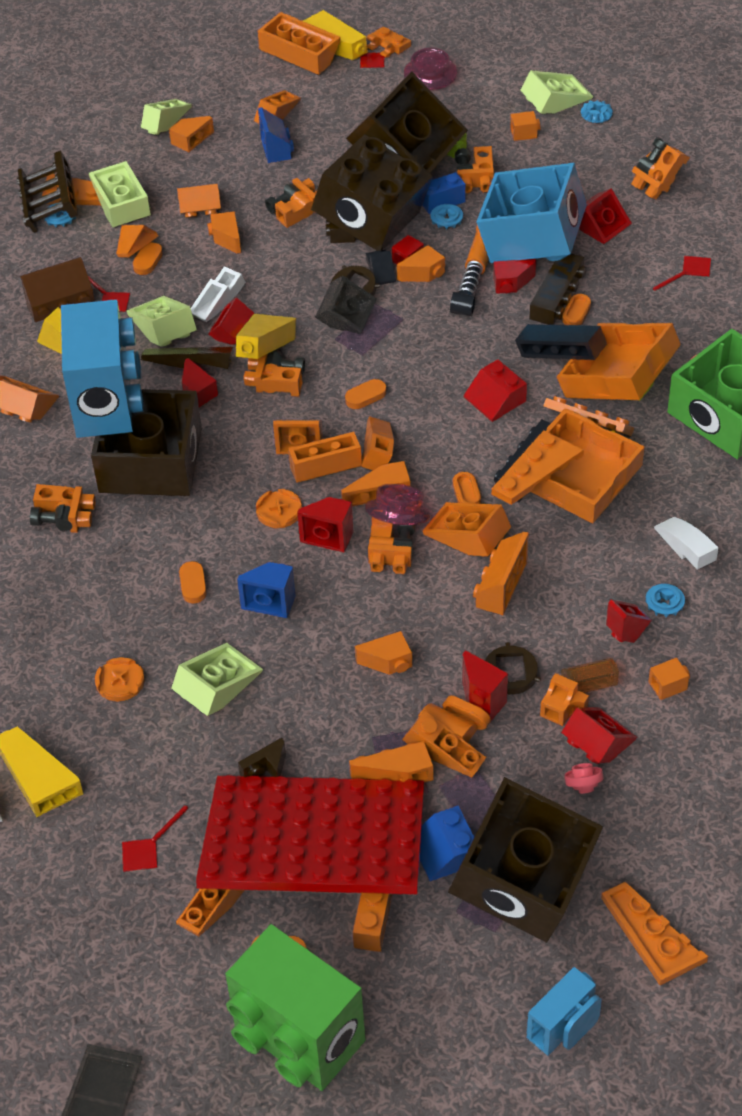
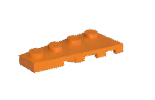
(83, 189)
(600, 418)
(534, 466)
(657, 943)

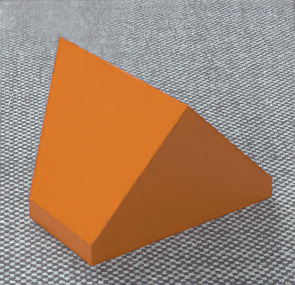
(134, 238)

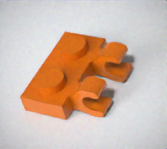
(389, 40)

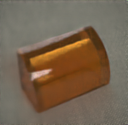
(593, 675)

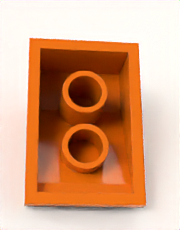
(469, 527)

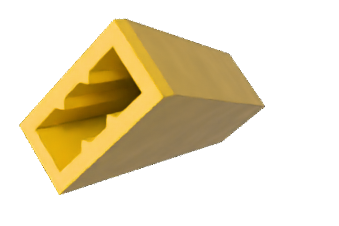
(352, 42)
(264, 334)
(38, 773)

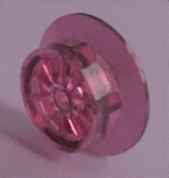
(432, 68)
(398, 505)

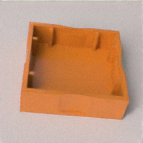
(626, 364)
(599, 475)

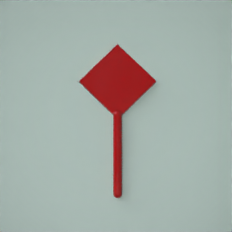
(372, 60)
(692, 266)
(122, 297)
(142, 853)

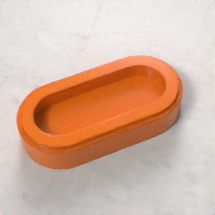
(147, 258)
(576, 310)
(365, 394)
(466, 488)
(192, 582)
(467, 711)

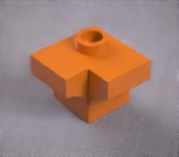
(562, 700)

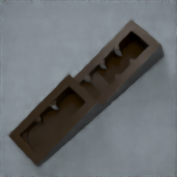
(176, 357)

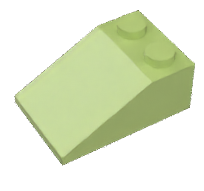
(554, 91)
(120, 194)
(163, 320)
(214, 678)

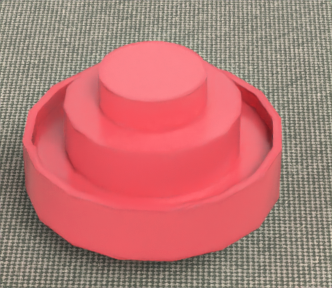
(584, 777)

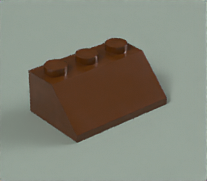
(55, 287)

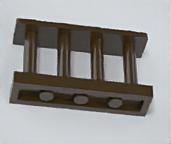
(64, 191)

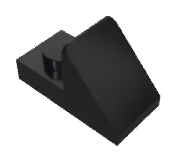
(381, 266)

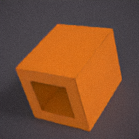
(524, 125)
(669, 678)

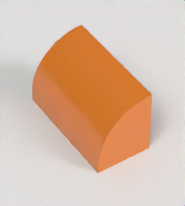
(458, 725)

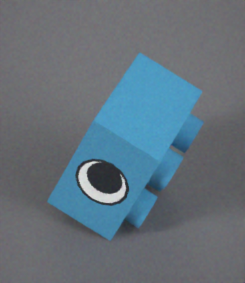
(532, 213)
(100, 368)

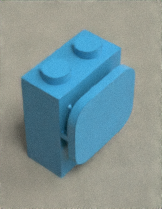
(564, 1013)

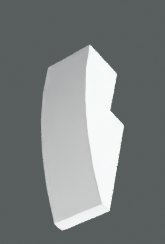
(217, 294)
(688, 542)

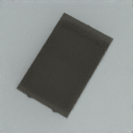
(103, 1083)

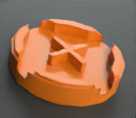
(278, 508)
(119, 679)

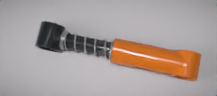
(464, 300)

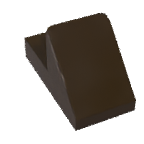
(266, 759)

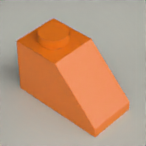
(191, 132)
(225, 230)
(421, 266)
(385, 654)

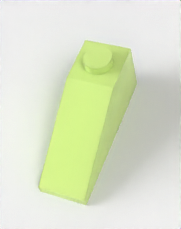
(163, 115)

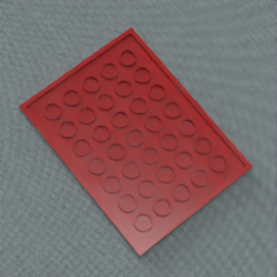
(313, 835)

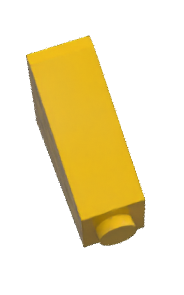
(51, 331)

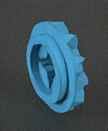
(594, 115)
(438, 216)
(56, 220)
(667, 592)

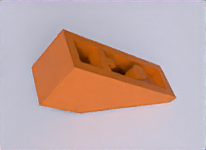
(278, 104)
(366, 487)

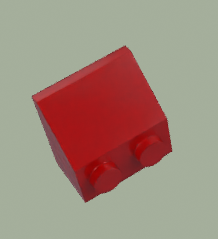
(604, 217)
(496, 390)
(326, 523)
(484, 684)
(597, 734)

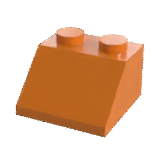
(199, 199)
(295, 433)

